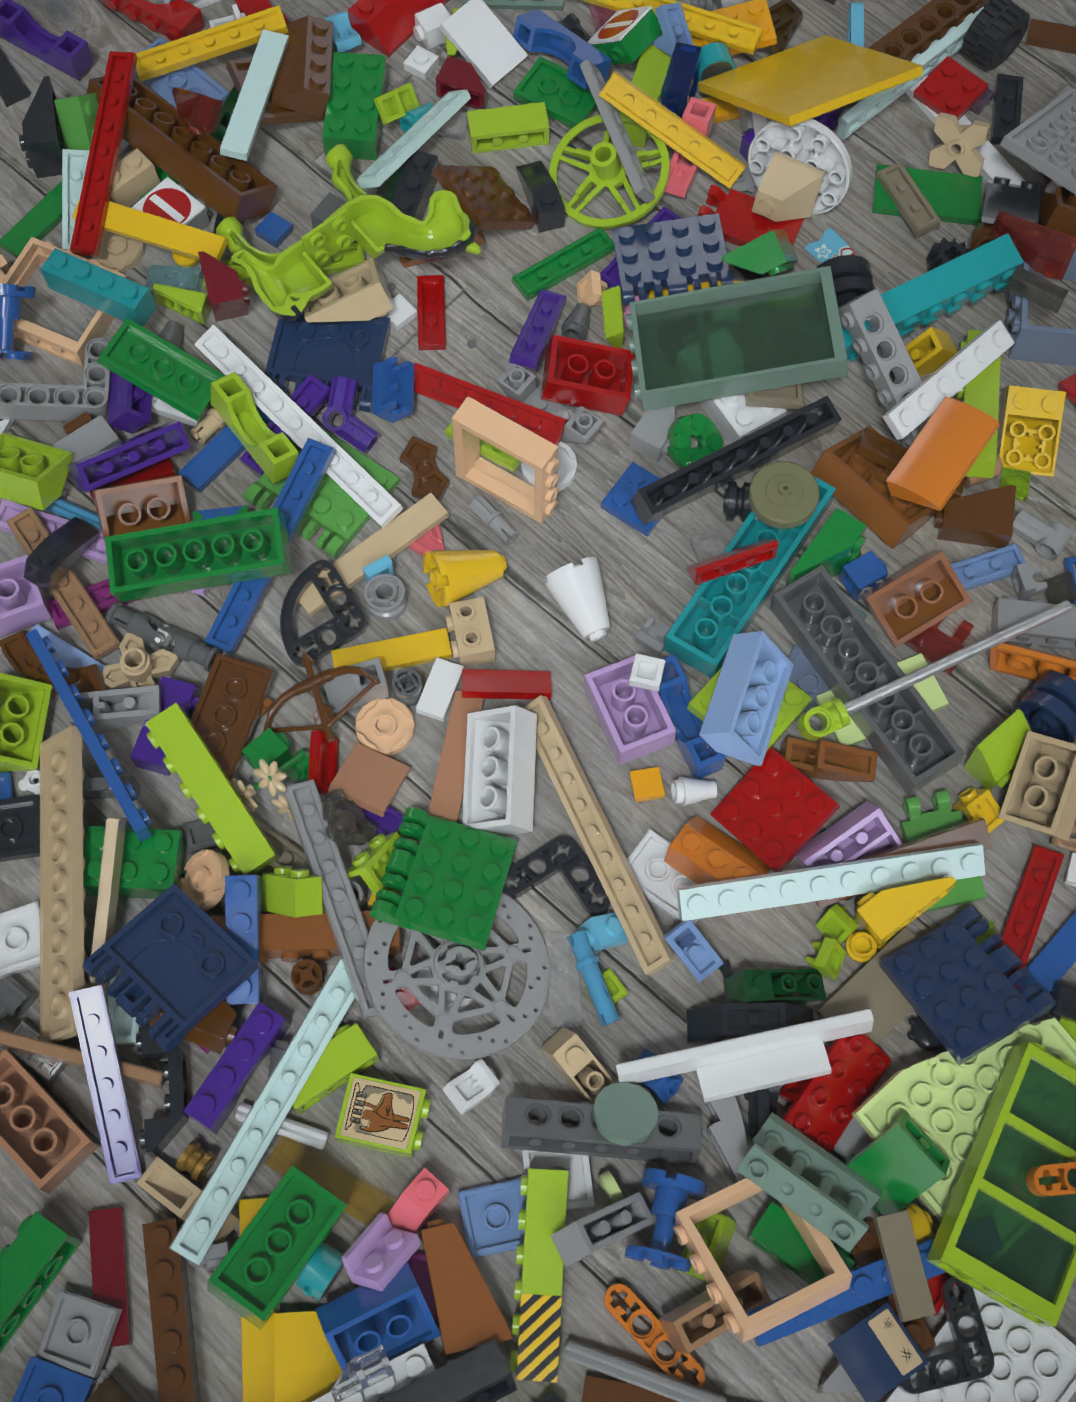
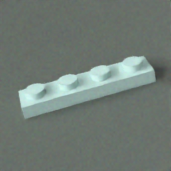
(73, 173)

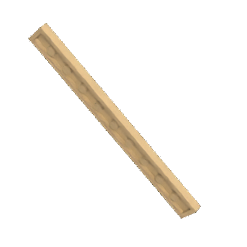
(599, 841)

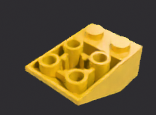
(1030, 429)

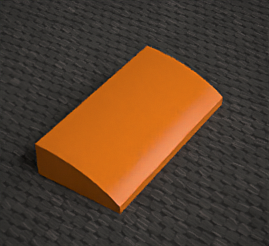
(942, 454)
(1028, 662)

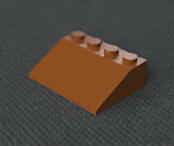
(864, 491)

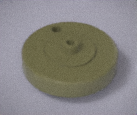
(783, 494)

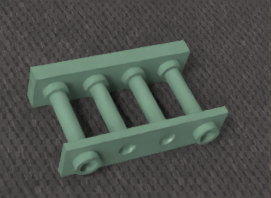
(810, 1181)

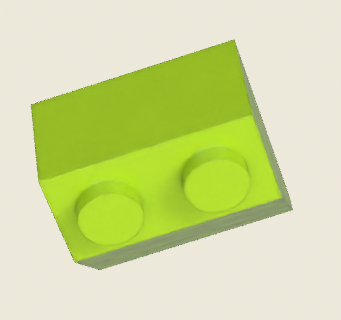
(999, 752)

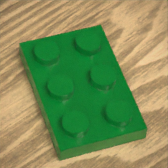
(562, 97)

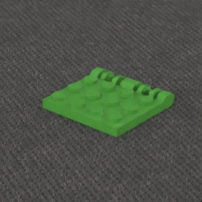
(330, 505)

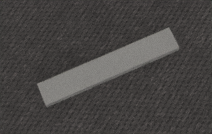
(618, 134)

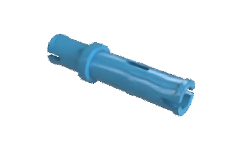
(593, 978)

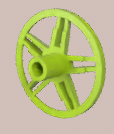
(607, 171)

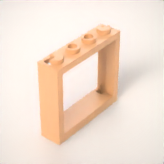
(40, 337)
(477, 422)
(748, 1327)

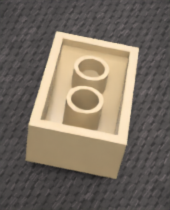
(355, 296)

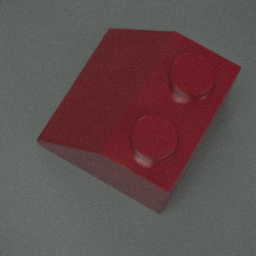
(225, 291)

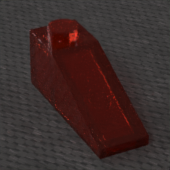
(197, 110)
(1039, 246)

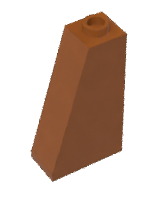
(460, 1295)

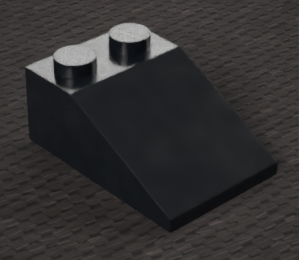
(42, 133)
(1013, 199)

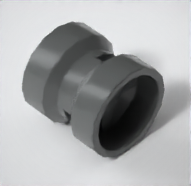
(407, 693)

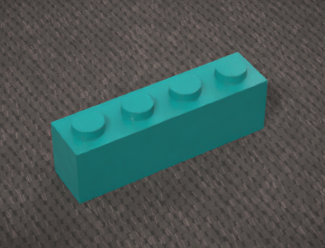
(98, 287)

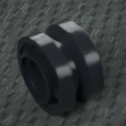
(736, 501)

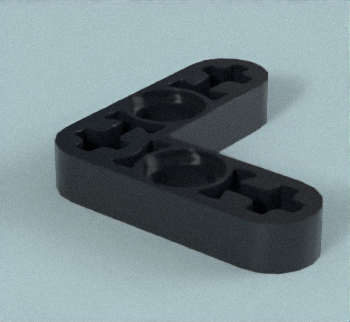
(565, 867)
(960, 1357)

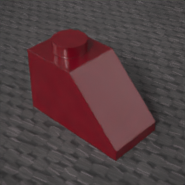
(461, 75)

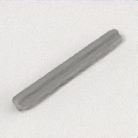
(637, 1374)

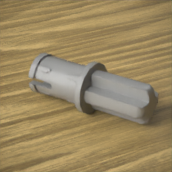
(493, 519)

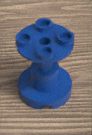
(9, 312)
(670, 1196)

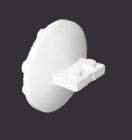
(810, 144)

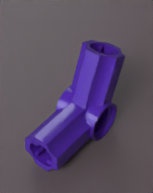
(352, 429)

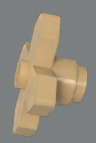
(959, 144)
(138, 667)

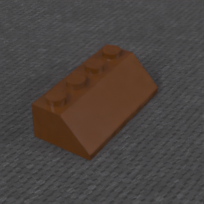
(305, 68)

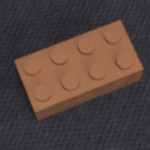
(37, 1128)

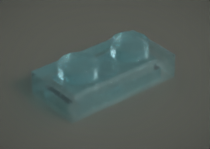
(179, 277)

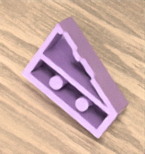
(850, 839)

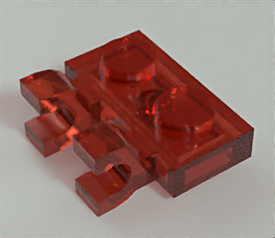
(936, 644)

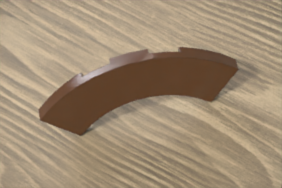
(25, 661)

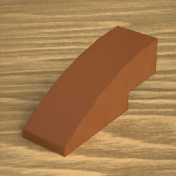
(830, 760)

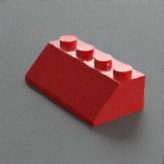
(387, 22)

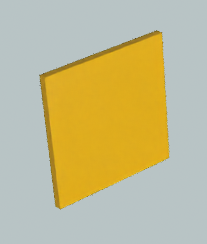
(810, 79)

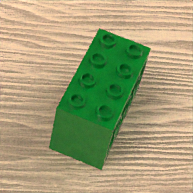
(275, 1247)

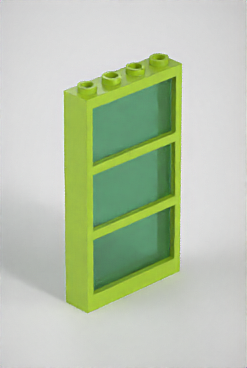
(994, 1228)

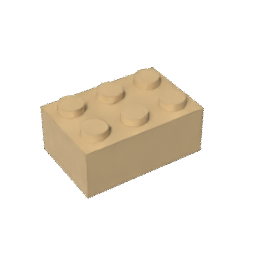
(1043, 787)

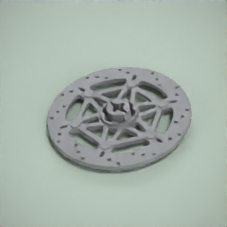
(451, 980)

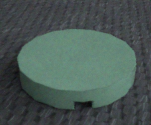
(625, 1113)

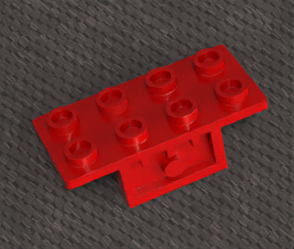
(826, 1103)

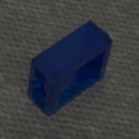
(681, 78)

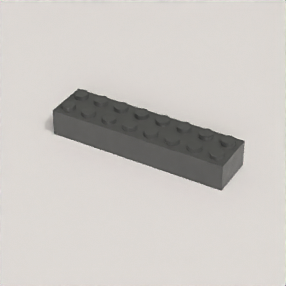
(856, 662)

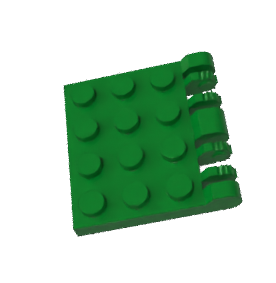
(446, 881)

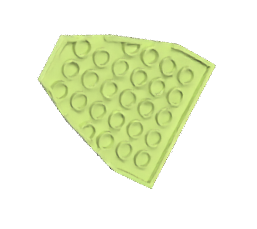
(953, 1099)

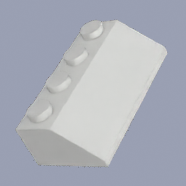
(500, 770)

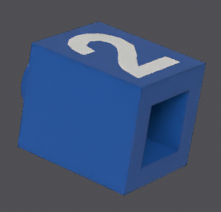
(863, 574)

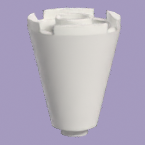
(581, 597)

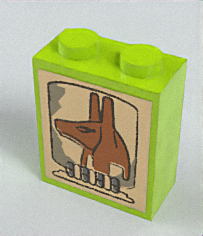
(383, 1116)

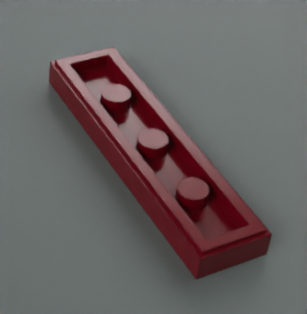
(110, 1267)

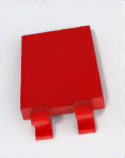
(738, 220)

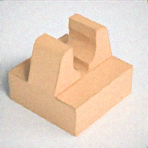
(590, 289)

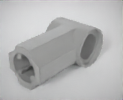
(1047, 537)

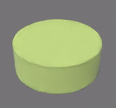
(610, 1187)

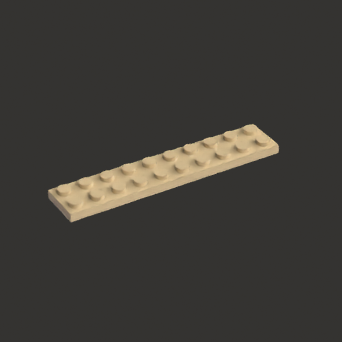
(61, 882)

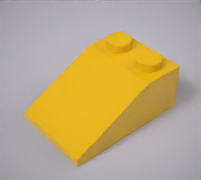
(897, 907)

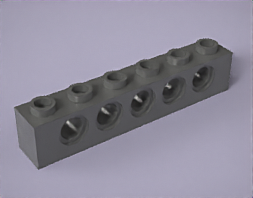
(584, 1138)

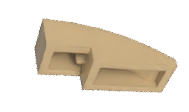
(178, 1194)

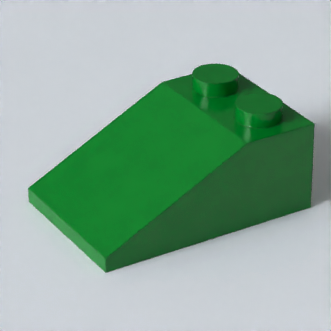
(833, 546)

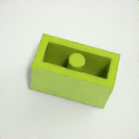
(292, 892)

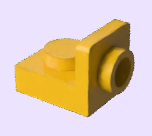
(977, 804)

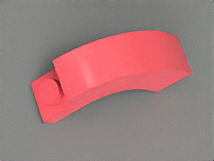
(682, 171)

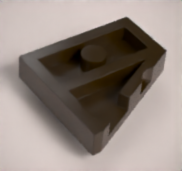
(785, 19)

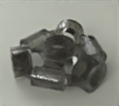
(346, 820)

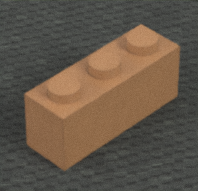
(702, 1320)

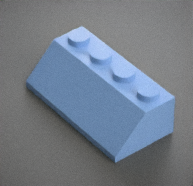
(747, 698)

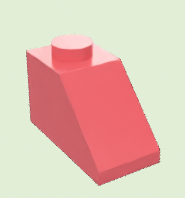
(418, 1202)

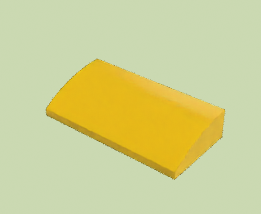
(302, 1358)

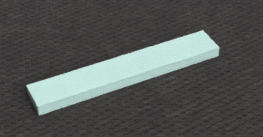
(254, 95)
(413, 139)

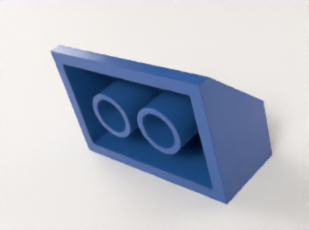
(371, 1318)

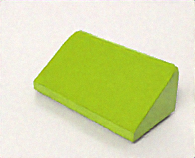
(613, 316)
(717, 1235)

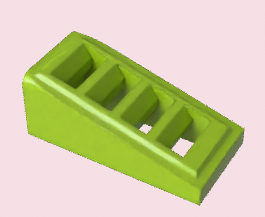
(186, 302)

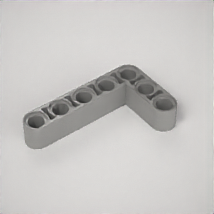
(55, 395)

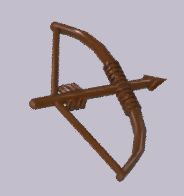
(322, 713)

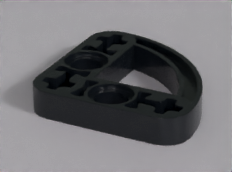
(336, 624)

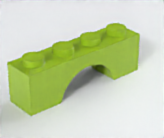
(236, 407)

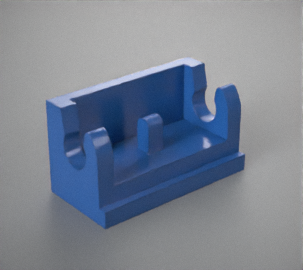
(393, 389)

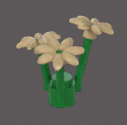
(271, 776)

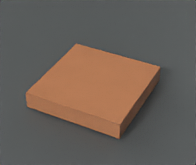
(370, 779)

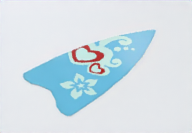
(828, 247)

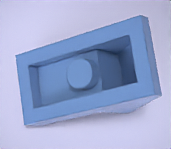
(672, 26)
(693, 950)

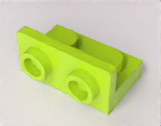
(372, 862)

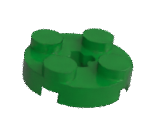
(696, 426)

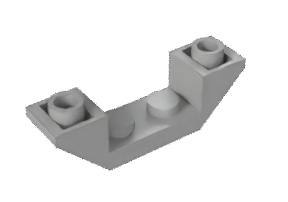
(521, 386)

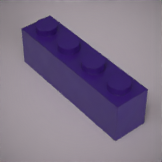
(129, 456)

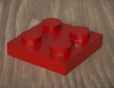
(950, 89)

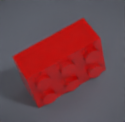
(587, 375)

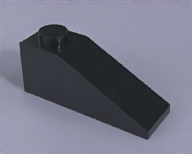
(542, 196)
(58, 553)

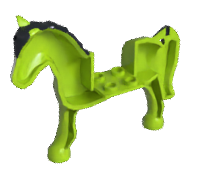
(293, 278)

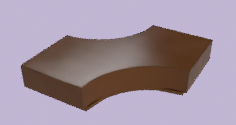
(420, 460)

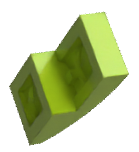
(396, 102)

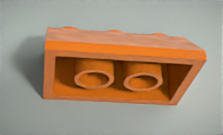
(711, 855)

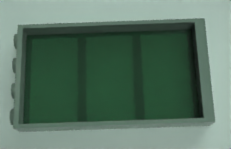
(736, 339)

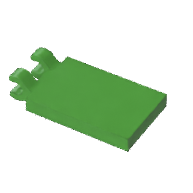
(920, 825)

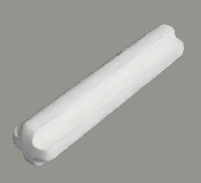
(292, 1129)

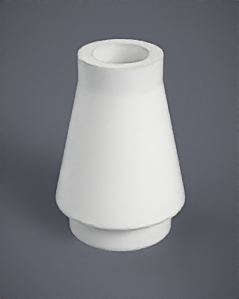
(691, 790)

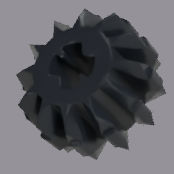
(945, 252)

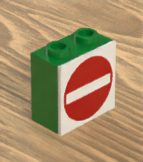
(627, 34)

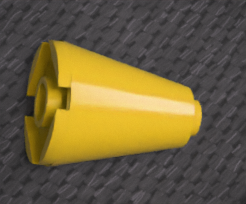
(460, 573)

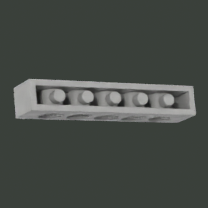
(894, 356)

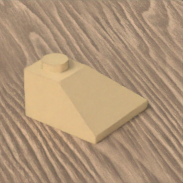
(788, 189)

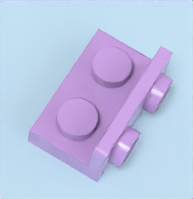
(379, 1253)

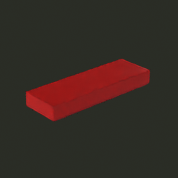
(431, 312)
(505, 684)

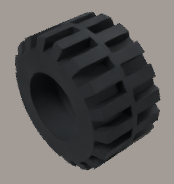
(995, 33)

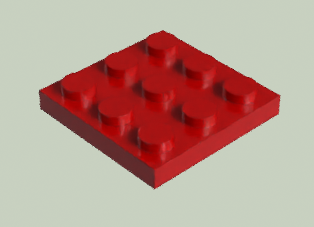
(775, 811)

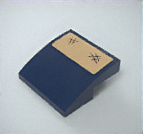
(878, 1353)

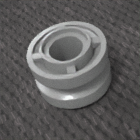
(388, 608)

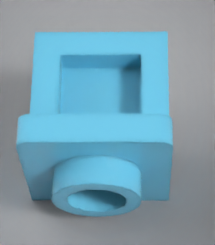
(344, 36)
(604, 932)

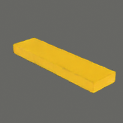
(398, 651)

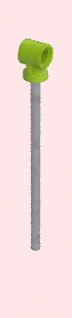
(835, 714)

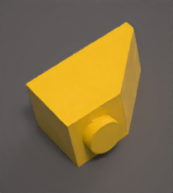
(931, 350)

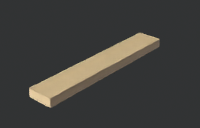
(388, 541)
(108, 885)

